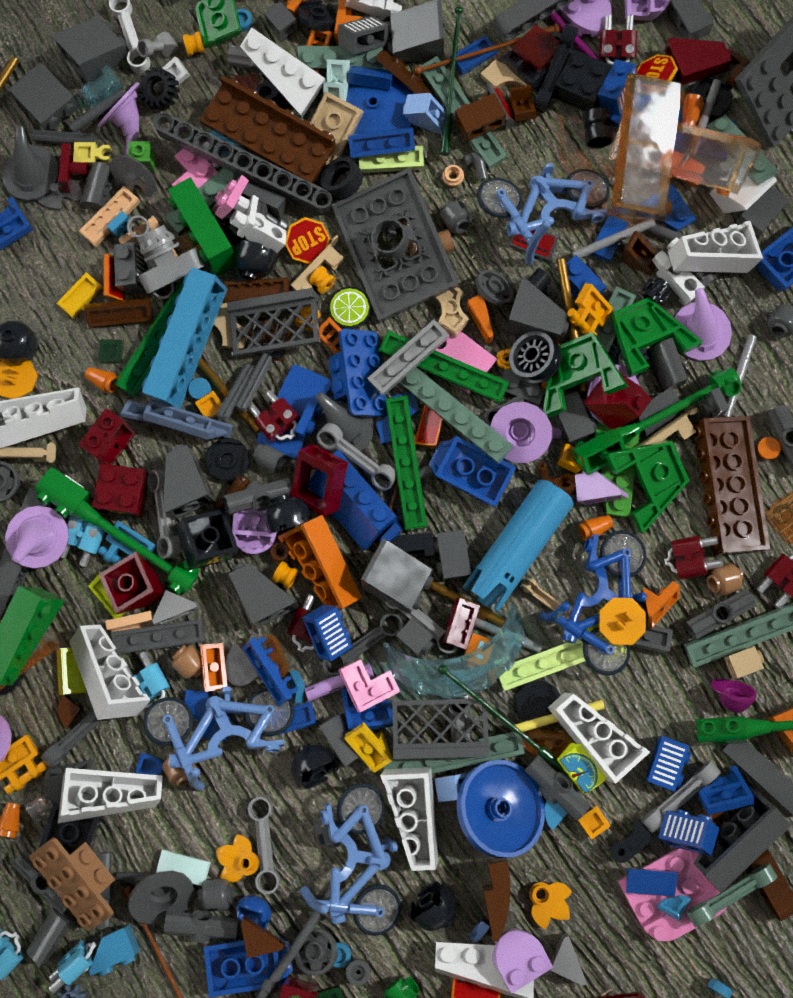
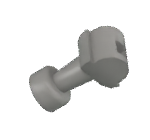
(163, 42)

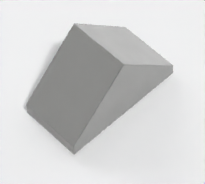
(172, 608)
(566, 962)

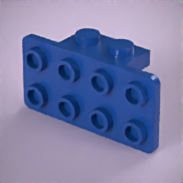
(350, 371)
(300, 392)

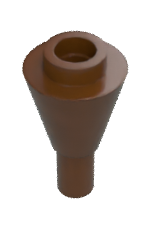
(238, 484)

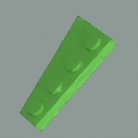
(624, 480)

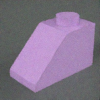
(597, 489)

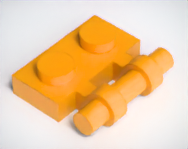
(594, 306)
(20, 754)

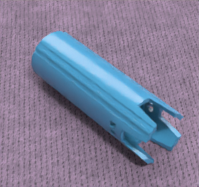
(519, 544)

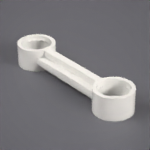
(129, 34)

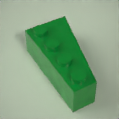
(202, 226)
(23, 628)

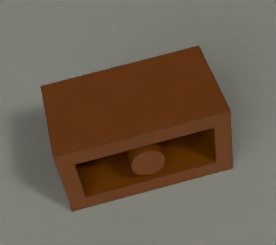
(480, 117)

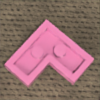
(197, 168)
(227, 199)
(367, 691)

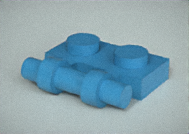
(110, 555)

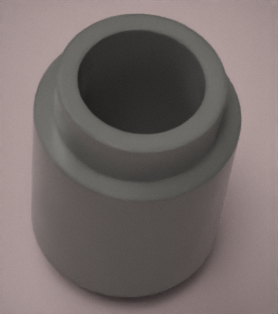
(270, 458)

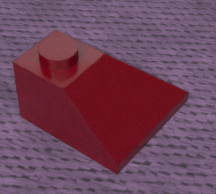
(619, 406)
(131, 584)

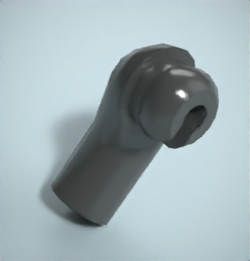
(479, 164)

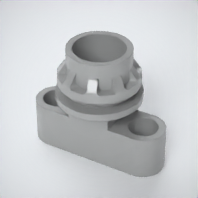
(159, 246)

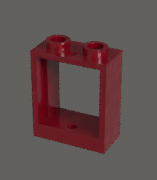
(104, 435)
(328, 463)

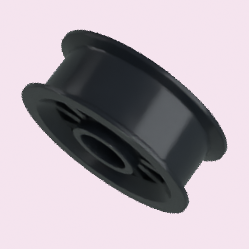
(534, 345)

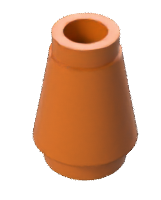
(692, 108)
(102, 379)
(595, 526)
(10, 821)

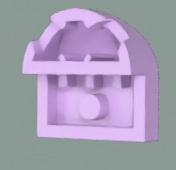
(645, 9)
(587, 15)
(251, 531)
(519, 958)

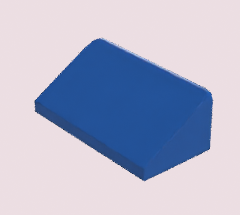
(370, 77)
(651, 881)

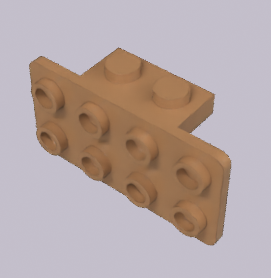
(76, 880)

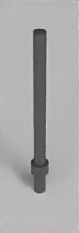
(269, 985)

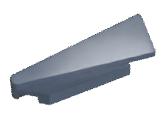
(176, 418)

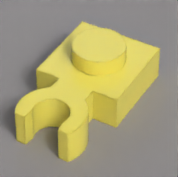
(90, 153)

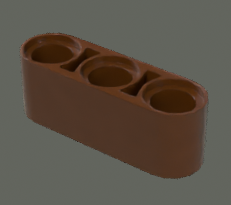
(778, 893)

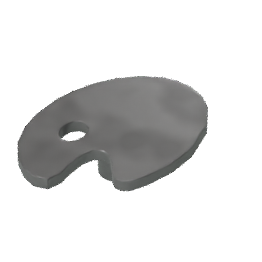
(128, 171)
(54, 198)
(238, 667)

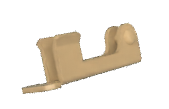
(328, 255)
(680, 425)
(36, 454)
(530, 586)

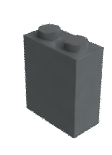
(44, 97)

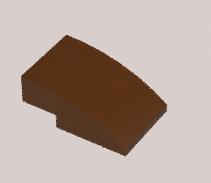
(497, 895)

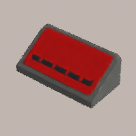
(510, 122)
(544, 249)

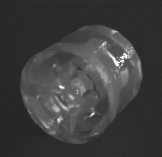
(39, 806)

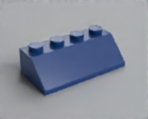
(360, 508)

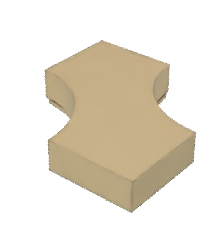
(500, 75)
(452, 316)
(223, 324)

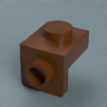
(522, 103)

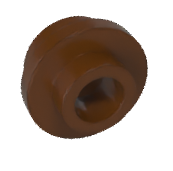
(273, 552)

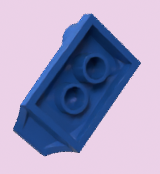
(778, 262)
(471, 470)
(232, 972)

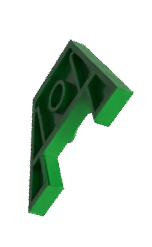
(645, 325)
(581, 361)
(659, 474)

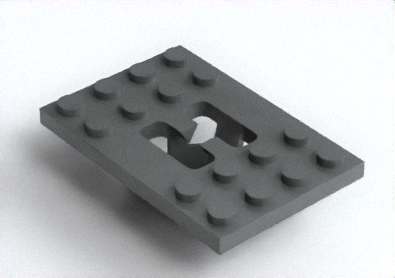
(768, 89)
(381, 210)

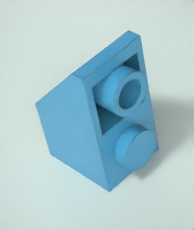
(115, 948)

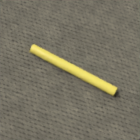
(550, 719)

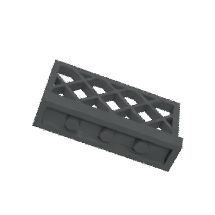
(267, 305)
(439, 750)

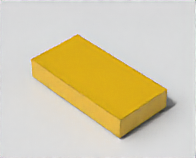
(79, 294)

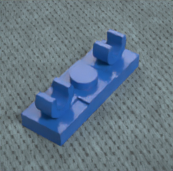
(381, 142)
(268, 671)

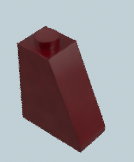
(697, 58)

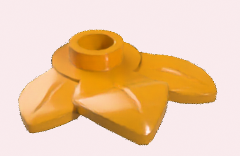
(233, 859)
(551, 905)

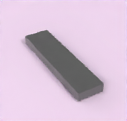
(158, 636)
(762, 772)

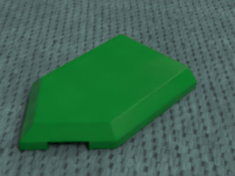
(217, 21)

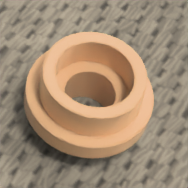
(456, 170)

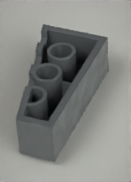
(742, 841)

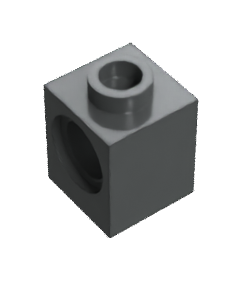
(281, 21)

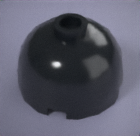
(253, 260)
(17, 343)
(286, 513)
(312, 765)
(434, 908)

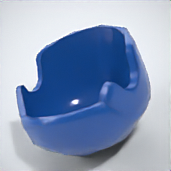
(255, 909)

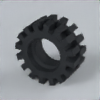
(169, 88)

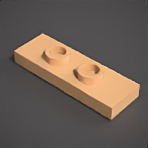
(96, 228)

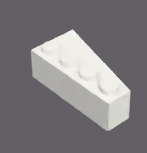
(288, 74)
(720, 250)
(39, 415)
(105, 675)
(606, 744)
(105, 793)
(413, 807)
(474, 965)

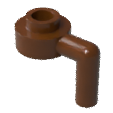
(741, 64)
(564, 481)

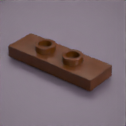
(398, 69)
(251, 289)
(119, 312)

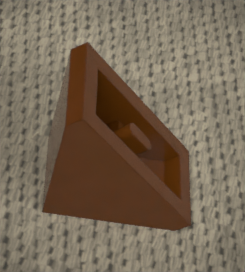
(639, 254)
(259, 940)

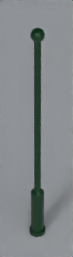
(447, 123)
(542, 751)

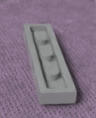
(408, 357)

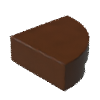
(68, 711)

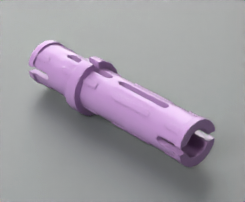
(330, 685)

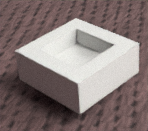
(177, 69)

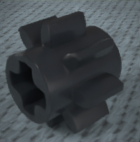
(657, 290)

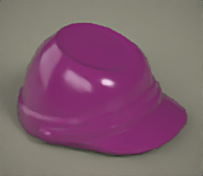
(734, 694)

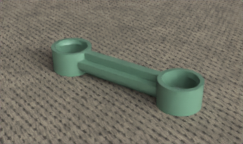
(707, 910)

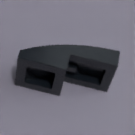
(524, 70)

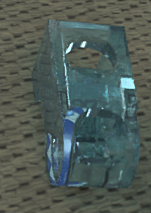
(102, 87)

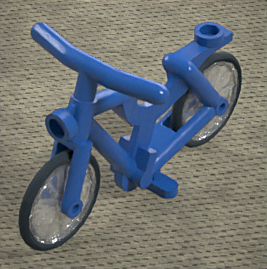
(623, 557)

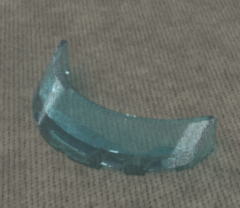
(476, 669)

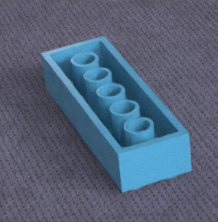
(184, 338)

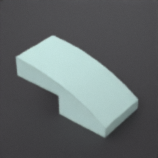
(337, 78)
(192, 867)

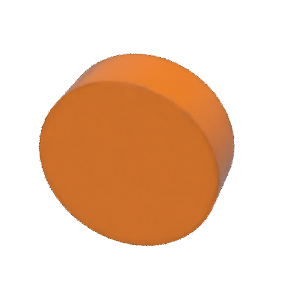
(768, 448)

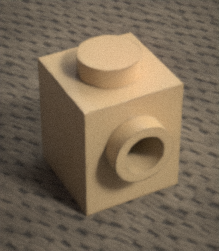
(744, 662)

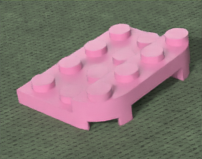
(689, 883)

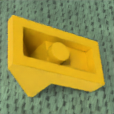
(370, 747)

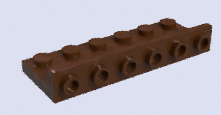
(268, 130)
(731, 485)

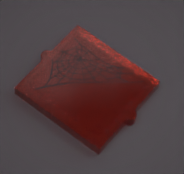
(537, 47)

